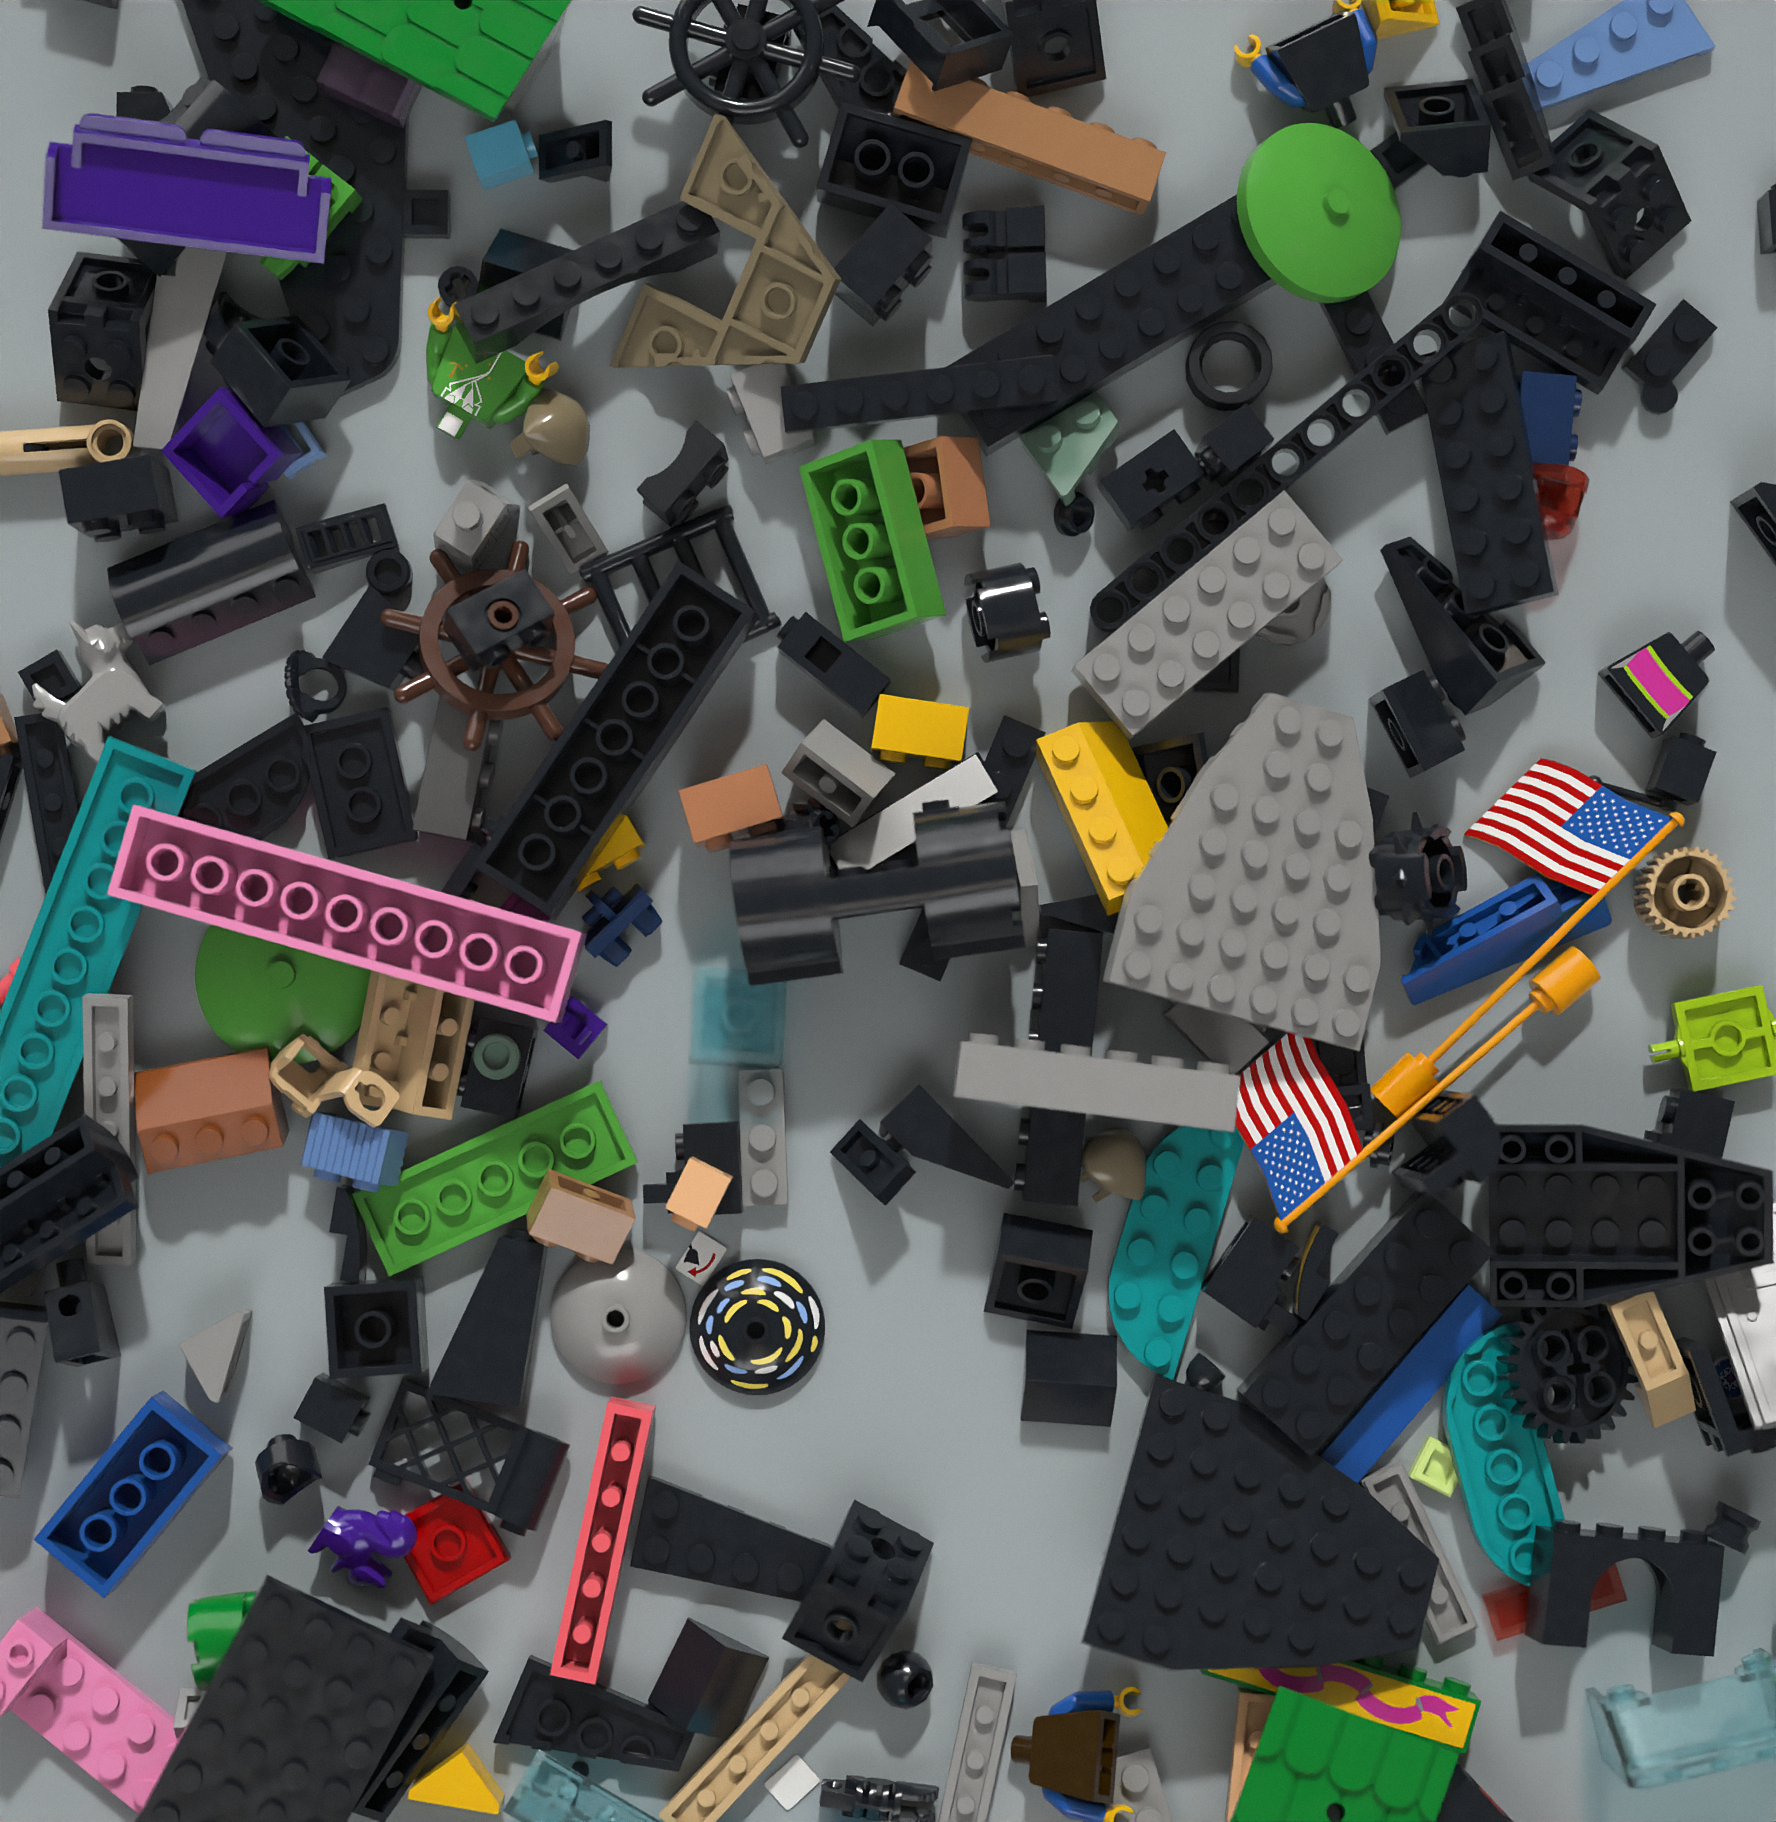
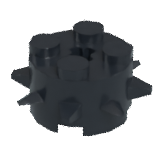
(1418, 874)

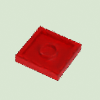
(452, 1546)

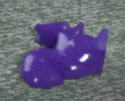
(358, 1535)

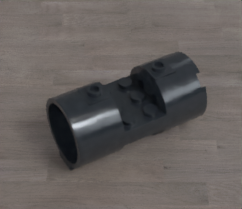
(793, 905)

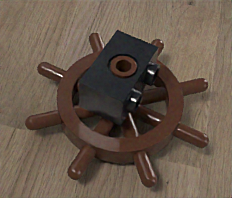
(492, 623)

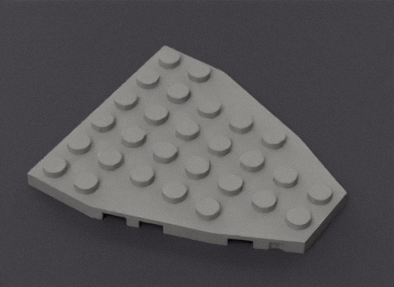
(1264, 883)

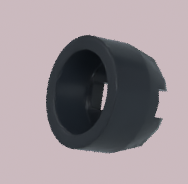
(1203, 1373)

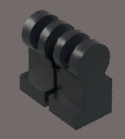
(1022, 238)

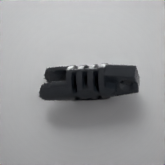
(878, 1798)

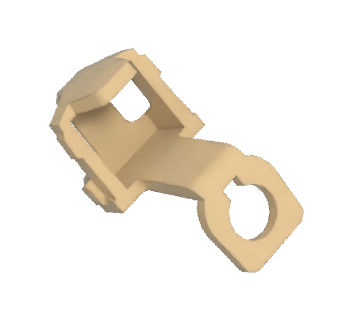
(327, 1083)

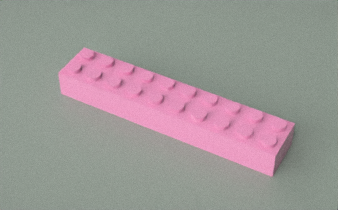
(347, 914)

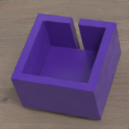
(229, 453)

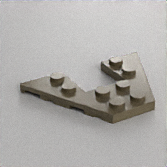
(777, 296)

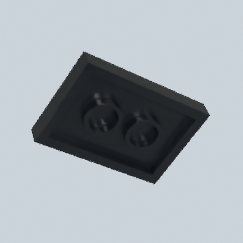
(359, 783)

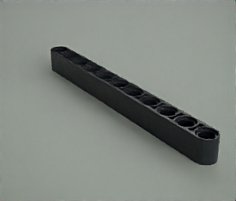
(1296, 442)

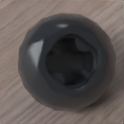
(904, 1679)

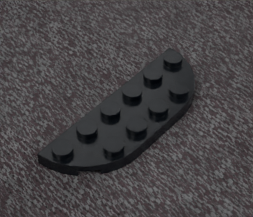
(255, 784)

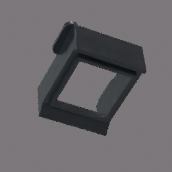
(984, 36)

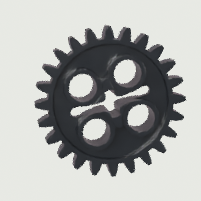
(1532, 1373)

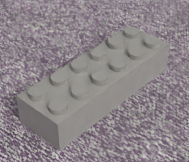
(1206, 615)
(1097, 1085)

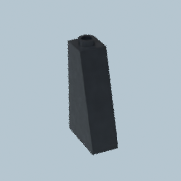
(496, 1334)

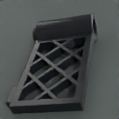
(519, 1489)

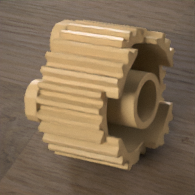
(1658, 893)

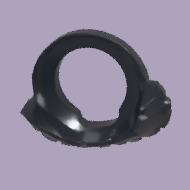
(302, 704)

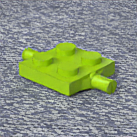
(1722, 1038)

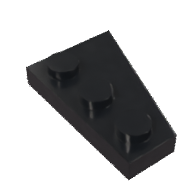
(849, 43)

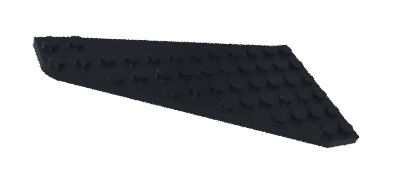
(273, 70)

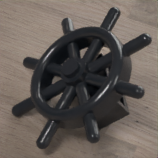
(748, 62)

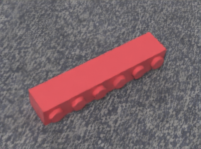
(603, 1540)

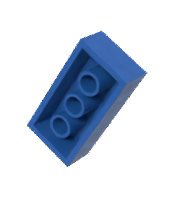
(133, 1493)

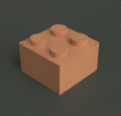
(732, 808)

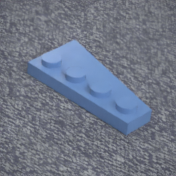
(1618, 47)

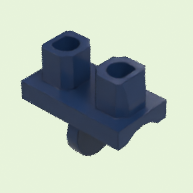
(618, 914)

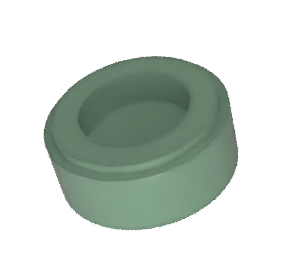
(497, 1056)

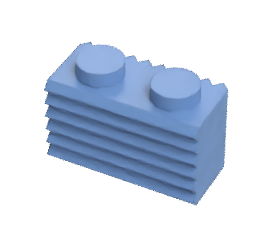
(355, 1150)

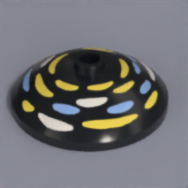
(766, 1294)

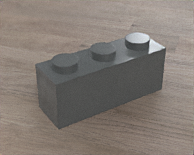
(455, 777)

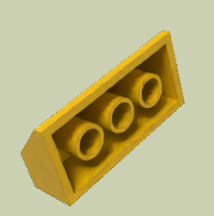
(1102, 803)

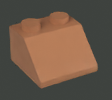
(949, 485)

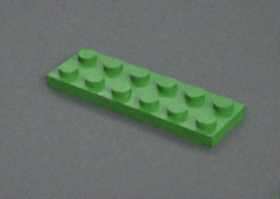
(493, 1177)

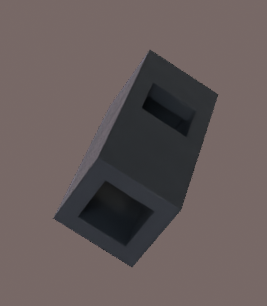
(832, 663)

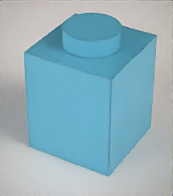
(501, 154)

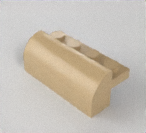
(414, 1043)

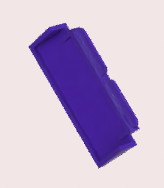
(173, 190)

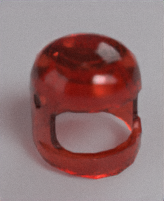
(1560, 500)

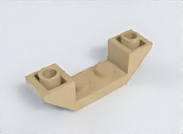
(1655, 1358)

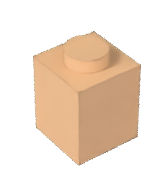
(698, 1194)

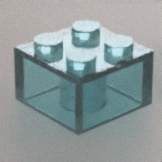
(735, 1021)

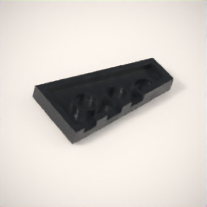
(589, 1721)

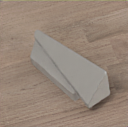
(173, 342)

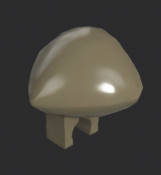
(554, 428)
(1115, 1164)

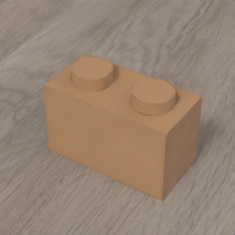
(580, 1217)

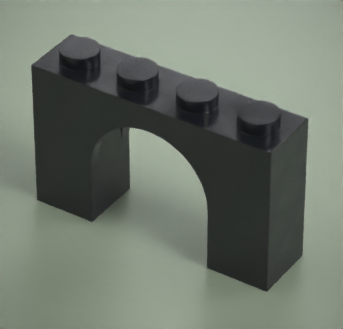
(1572, 1559)

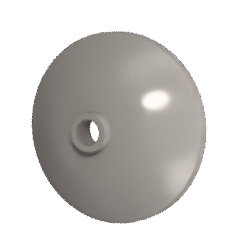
(651, 1310)

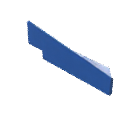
(1497, 936)

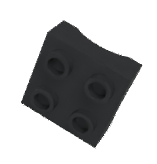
(674, 489)

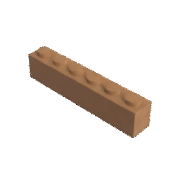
(1037, 139)

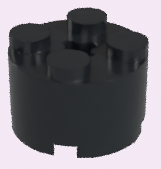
(1006, 611)

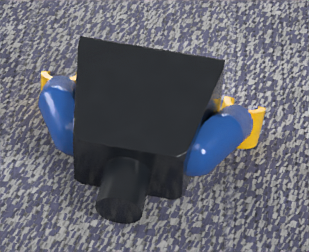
(1319, 63)

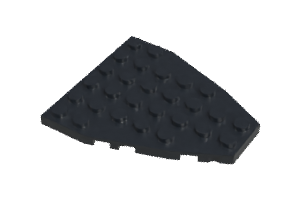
(1249, 1550)

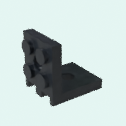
(1040, 21)
(1614, 187)
(103, 316)
(1713, 1412)
(860, 1590)

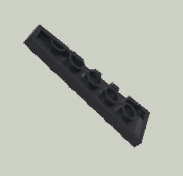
(722, 1545)

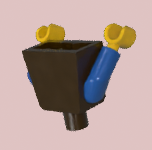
(1076, 1753)

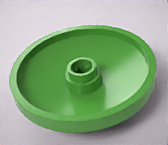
(1318, 213)
(273, 993)

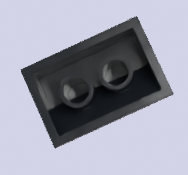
(893, 161)

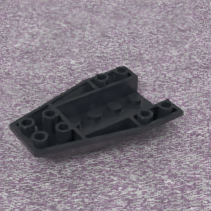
(1617, 1216)

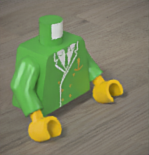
(484, 391)

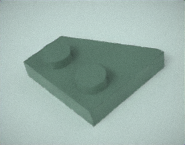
(1072, 444)

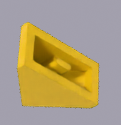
(1400, 16)
(459, 1783)

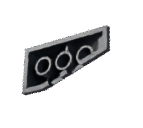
(1469, 656)

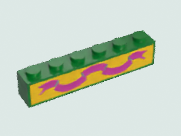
(1380, 1693)

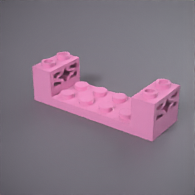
(84, 1707)

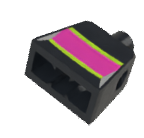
(1660, 679)

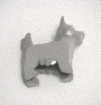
(107, 698)

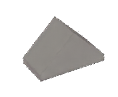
(568, 529)
(216, 1352)

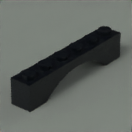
(523, 304)

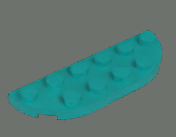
(1170, 1242)
(1497, 1461)

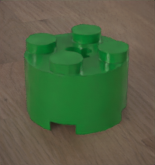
(212, 1627)

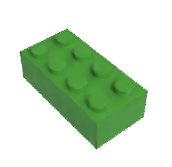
(872, 540)

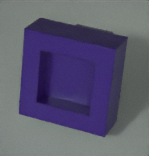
(578, 1028)

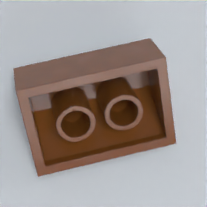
(208, 1110)

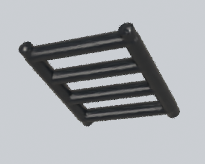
(679, 539)

